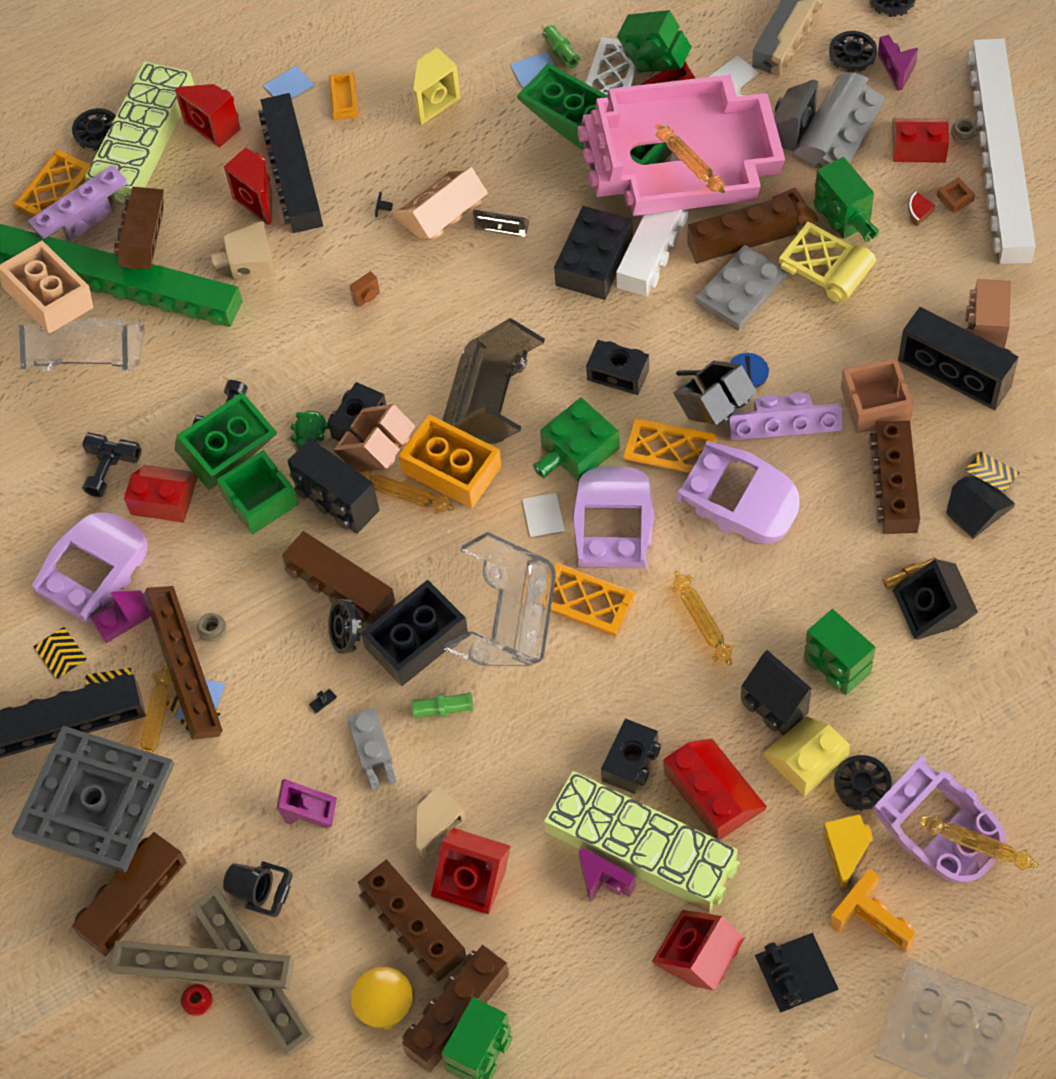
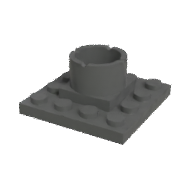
(93, 799)

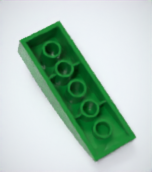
(564, 100)

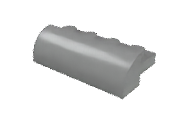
(840, 121)

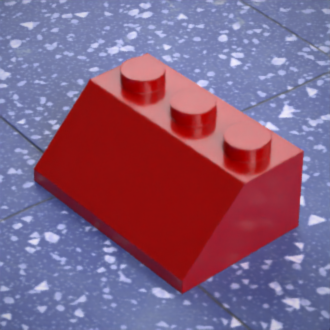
(712, 787)

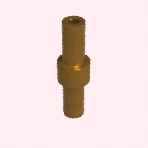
(907, 572)

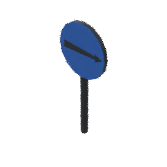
(753, 365)

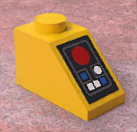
(847, 846)

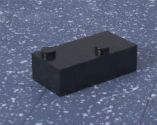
(957, 358)

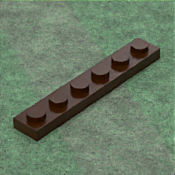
(183, 662)

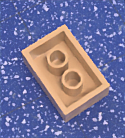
(45, 287)

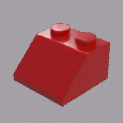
(209, 111)
(920, 140)
(250, 183)
(160, 493)
(470, 870)
(699, 948)

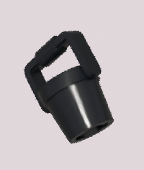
(255, 884)

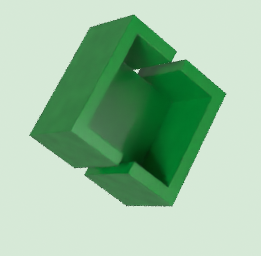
(654, 41)
(257, 492)
(839, 652)
(477, 1042)

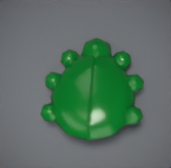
(308, 425)

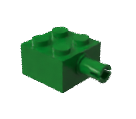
(845, 199)
(577, 441)

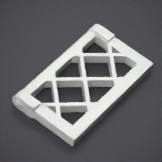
(599, 59)

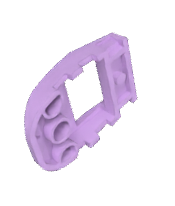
(613, 489)
(765, 507)
(107, 539)
(941, 855)

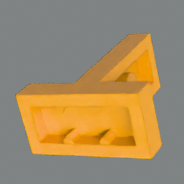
(873, 913)

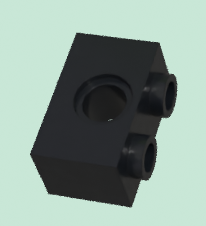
(628, 377)
(352, 403)
(631, 739)

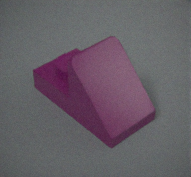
(897, 63)
(126, 612)
(305, 804)
(599, 871)

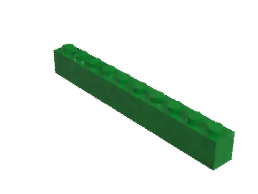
(155, 287)

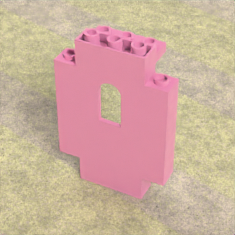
(726, 131)

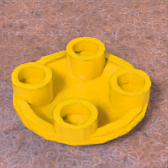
(382, 997)

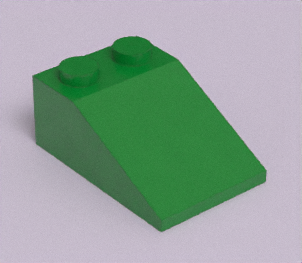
(223, 439)

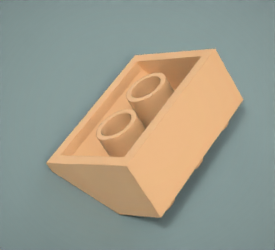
(441, 203)

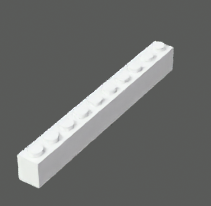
(1001, 152)
(651, 246)

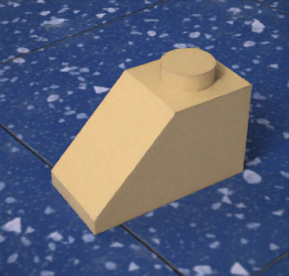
(435, 819)

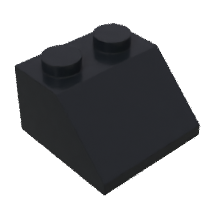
(935, 599)
(776, 694)

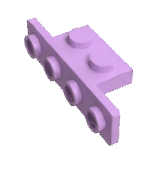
(81, 207)
(785, 417)

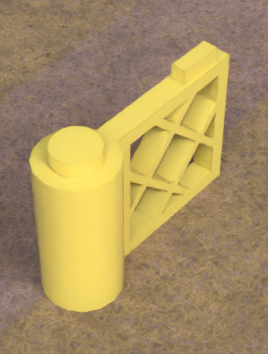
(842, 276)

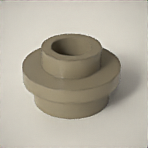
(964, 130)
(207, 621)

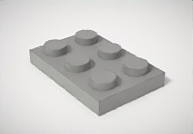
(741, 287)

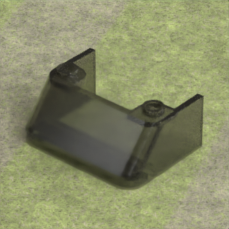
(484, 380)

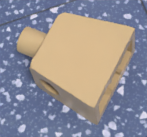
(246, 253)

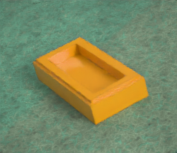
(343, 96)

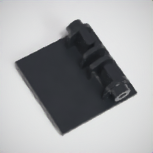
(796, 972)

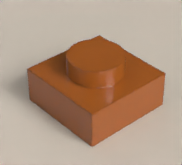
(956, 195)
(364, 289)

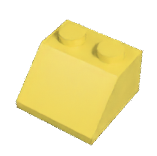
(435, 85)
(808, 754)

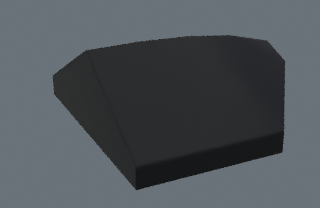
(976, 505)

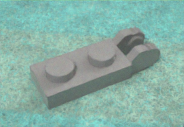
(371, 745)

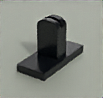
(383, 205)
(322, 700)

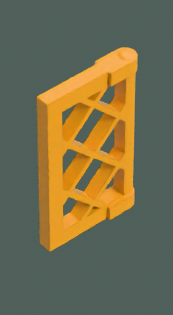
(71, 163)
(662, 429)
(591, 619)

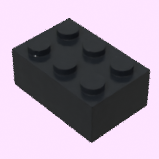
(593, 252)
(333, 486)
(414, 632)

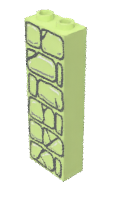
(142, 127)
(642, 841)

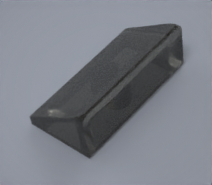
(500, 223)

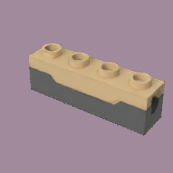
(784, 34)

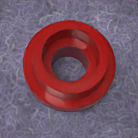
(201, 1007)

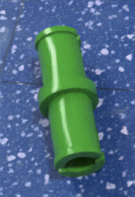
(561, 46)
(442, 705)

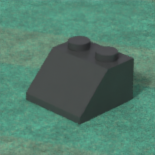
(795, 113)

